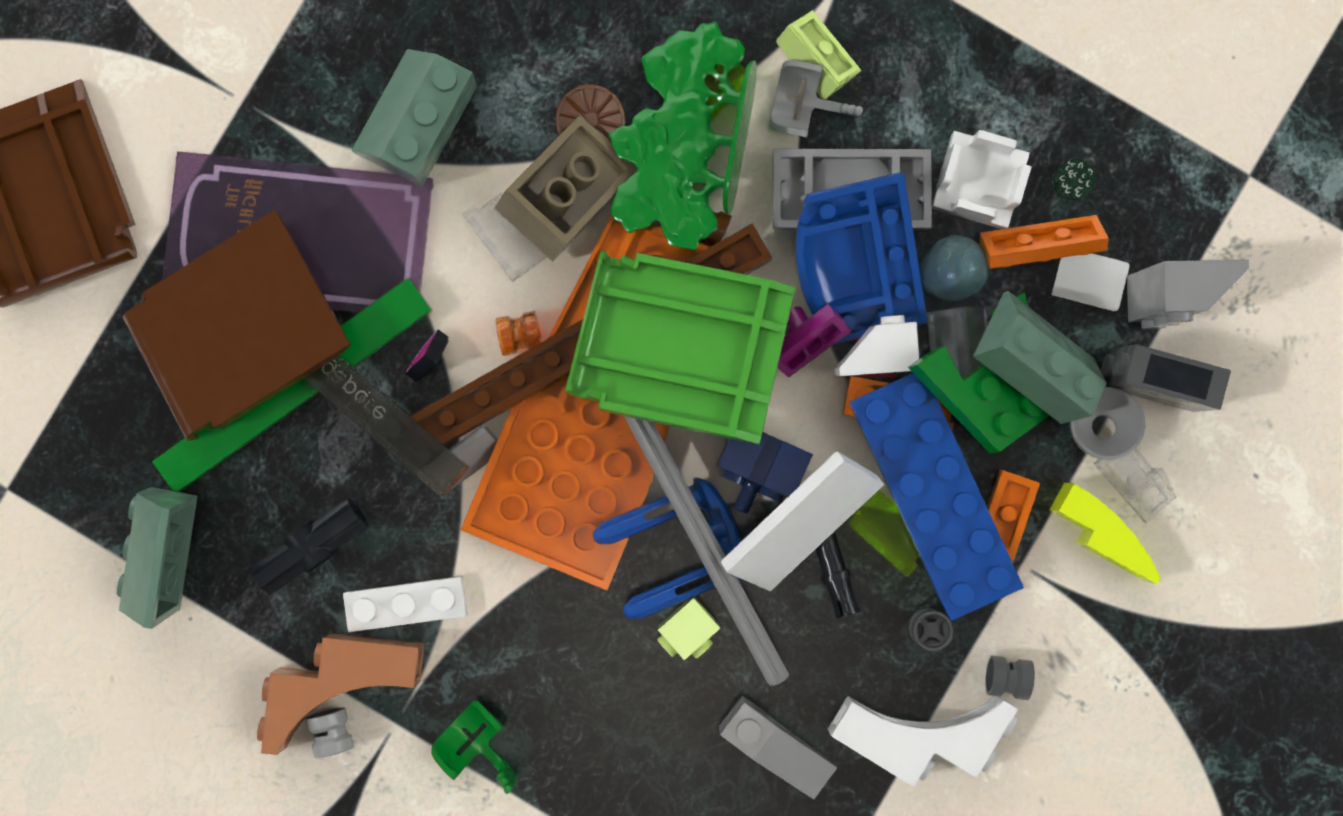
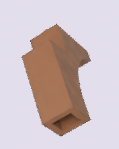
(343, 665)

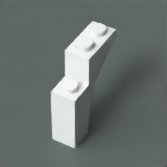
(908, 746)

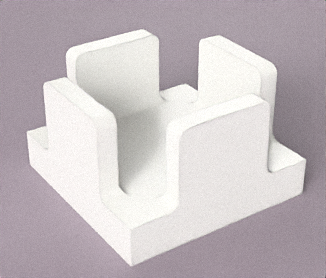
(982, 178)

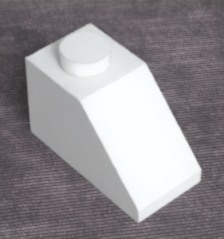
(882, 349)

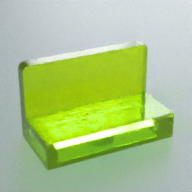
(884, 530)

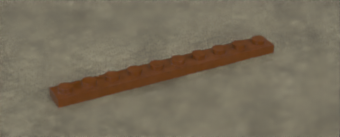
(553, 358)

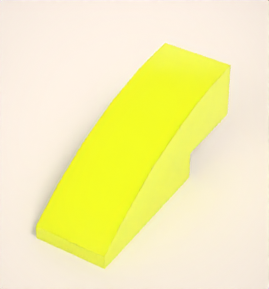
(1104, 532)

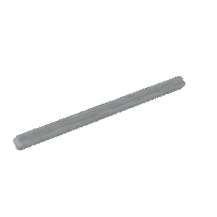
(708, 550)

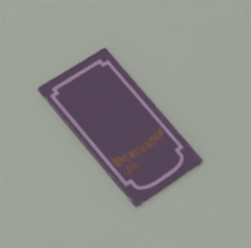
(350, 225)

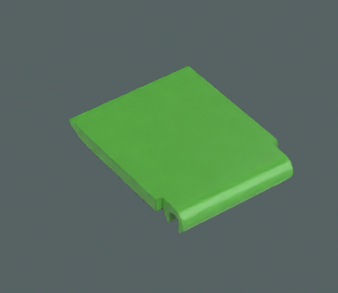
(681, 345)

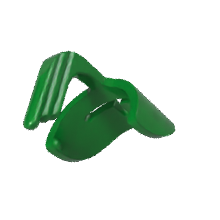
(446, 746)

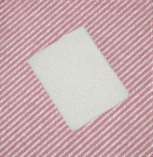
(1091, 280)

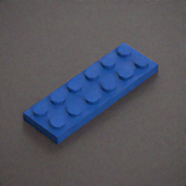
(936, 496)

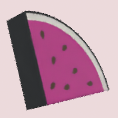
(428, 356)

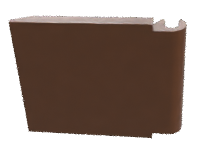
(57, 196)
(235, 327)

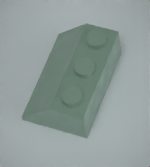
(416, 115)
(1040, 361)
(156, 555)

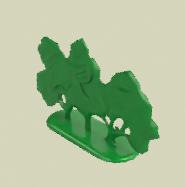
(677, 140)

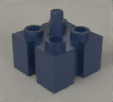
(767, 468)

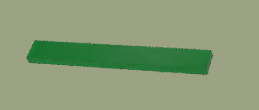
(367, 334)

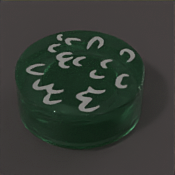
(1073, 179)

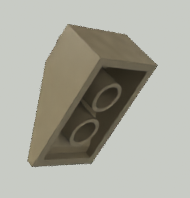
(564, 188)

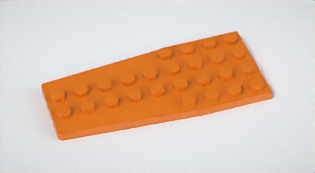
(564, 460)

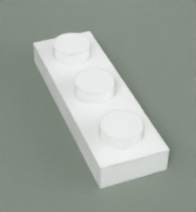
(405, 604)

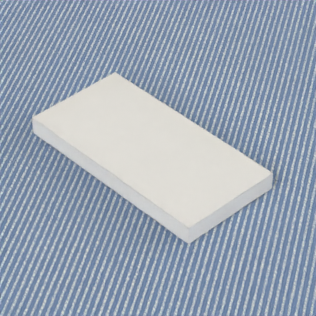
(802, 522)

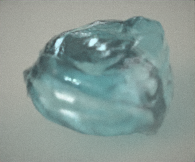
(954, 268)

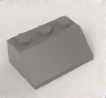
(1178, 290)

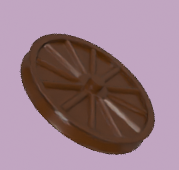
(595, 104)

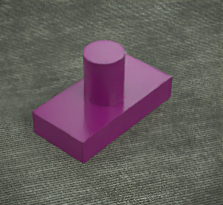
(810, 337)

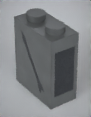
(1166, 378)

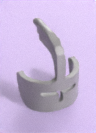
(789, 84)

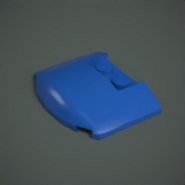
(860, 253)

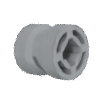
(329, 732)

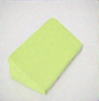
(813, 43)

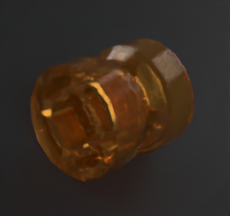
(528, 332)

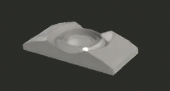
(812, 170)

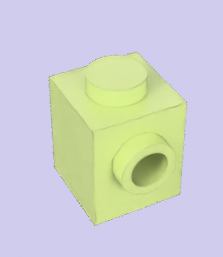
(688, 630)

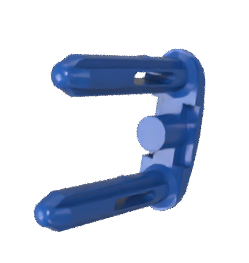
(634, 522)

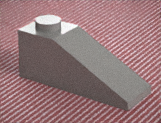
(776, 747)

